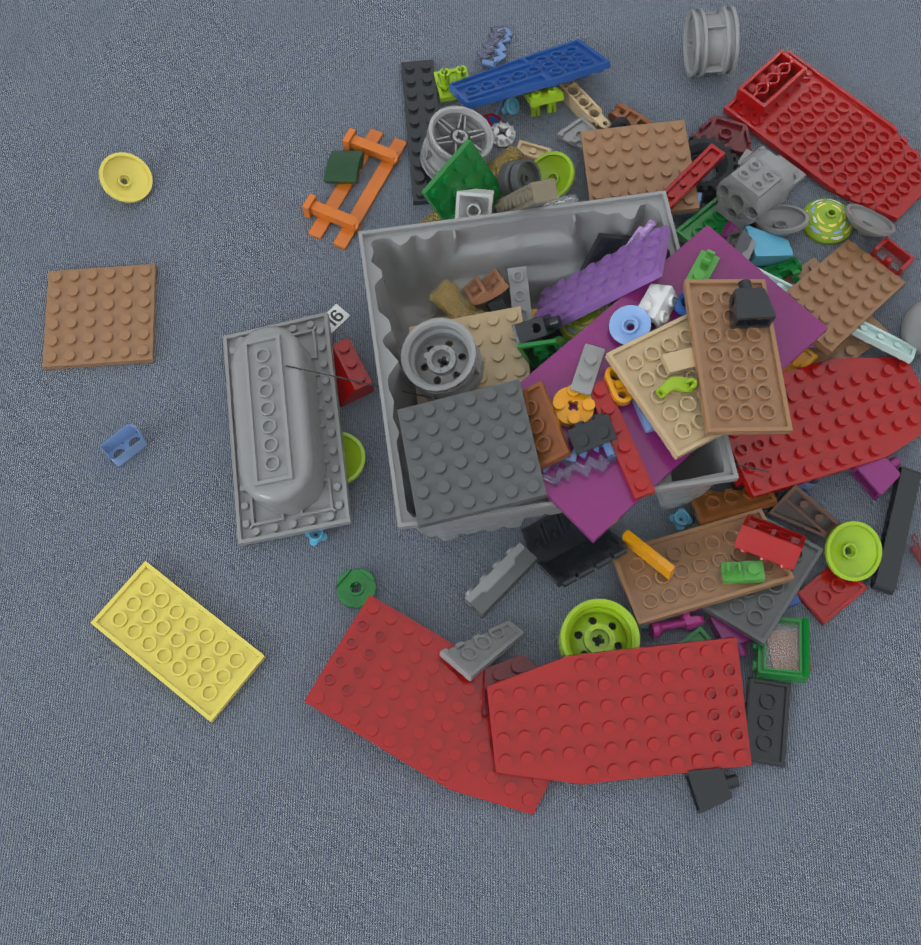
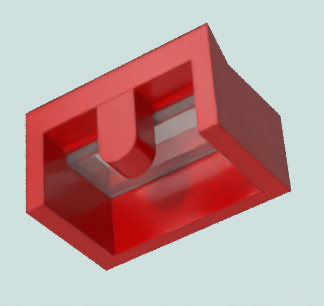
(892, 256)

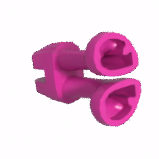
(685, 621)

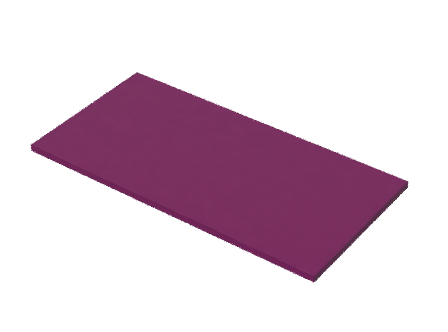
(603, 498)

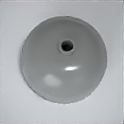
(912, 327)

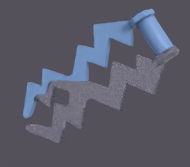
(483, 55)
(572, 465)

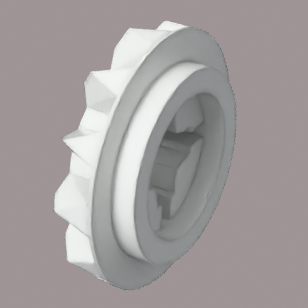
(501, 140)

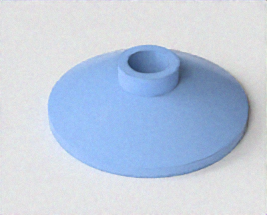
(628, 316)

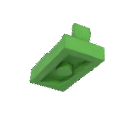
(704, 265)
(742, 572)

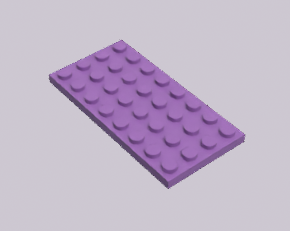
(607, 279)

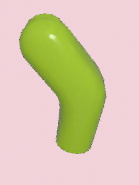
(676, 384)

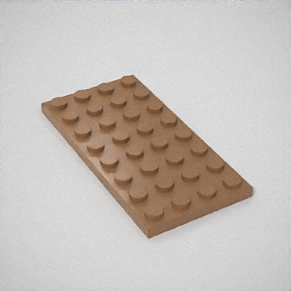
(845, 292)
(734, 368)
(696, 574)

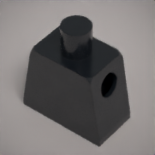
(750, 307)
(536, 328)
(710, 787)

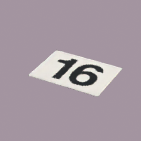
(337, 317)

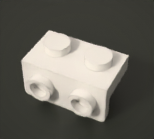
(659, 303)

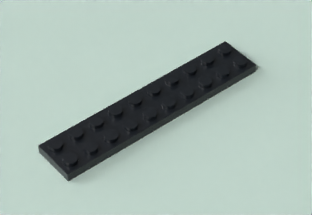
(420, 106)

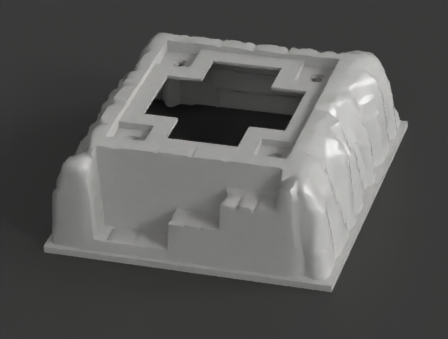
(552, 241)

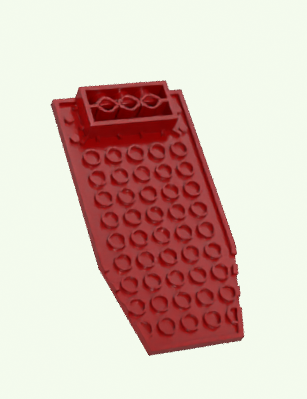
(829, 135)
(840, 419)
(417, 706)
(623, 714)

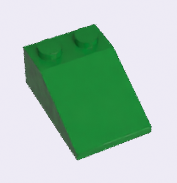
(540, 350)

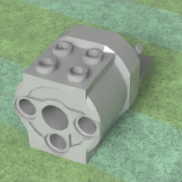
(756, 187)

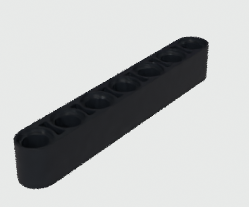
(896, 530)

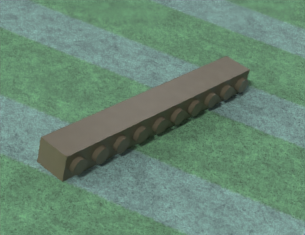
(530, 196)

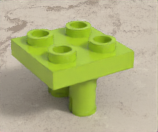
(446, 77)
(543, 96)

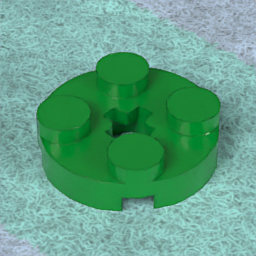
(355, 577)

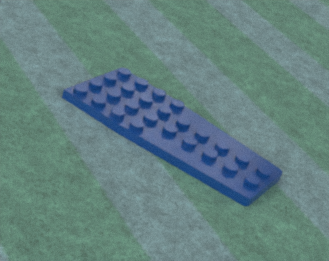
(529, 73)

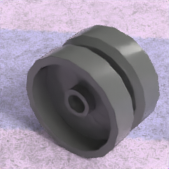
(517, 174)

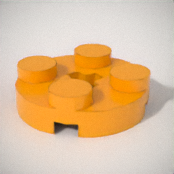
(569, 417)

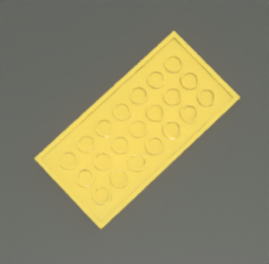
(178, 641)

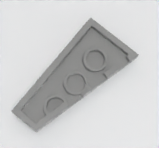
(482, 650)

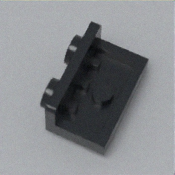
(592, 433)

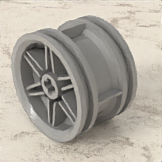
(711, 41)
(449, 131)
(437, 333)

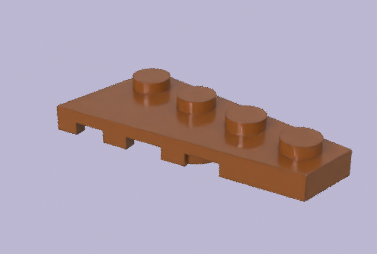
(545, 426)
(728, 503)

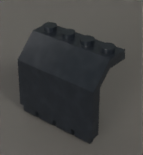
(566, 552)

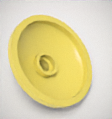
(126, 168)

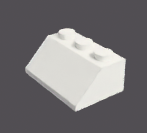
(474, 202)

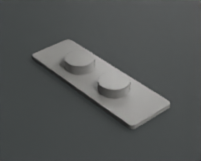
(587, 369)

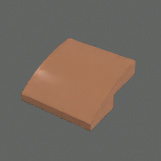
(489, 287)

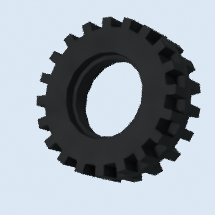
(723, 168)

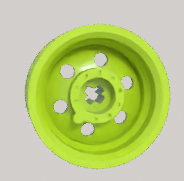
(604, 612)

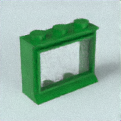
(784, 653)

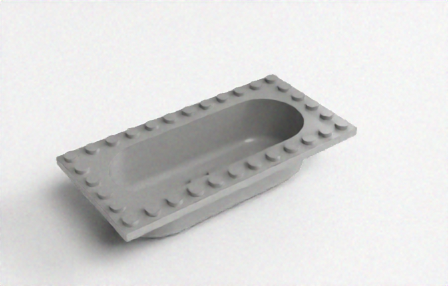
(285, 430)

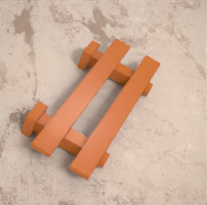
(330, 211)

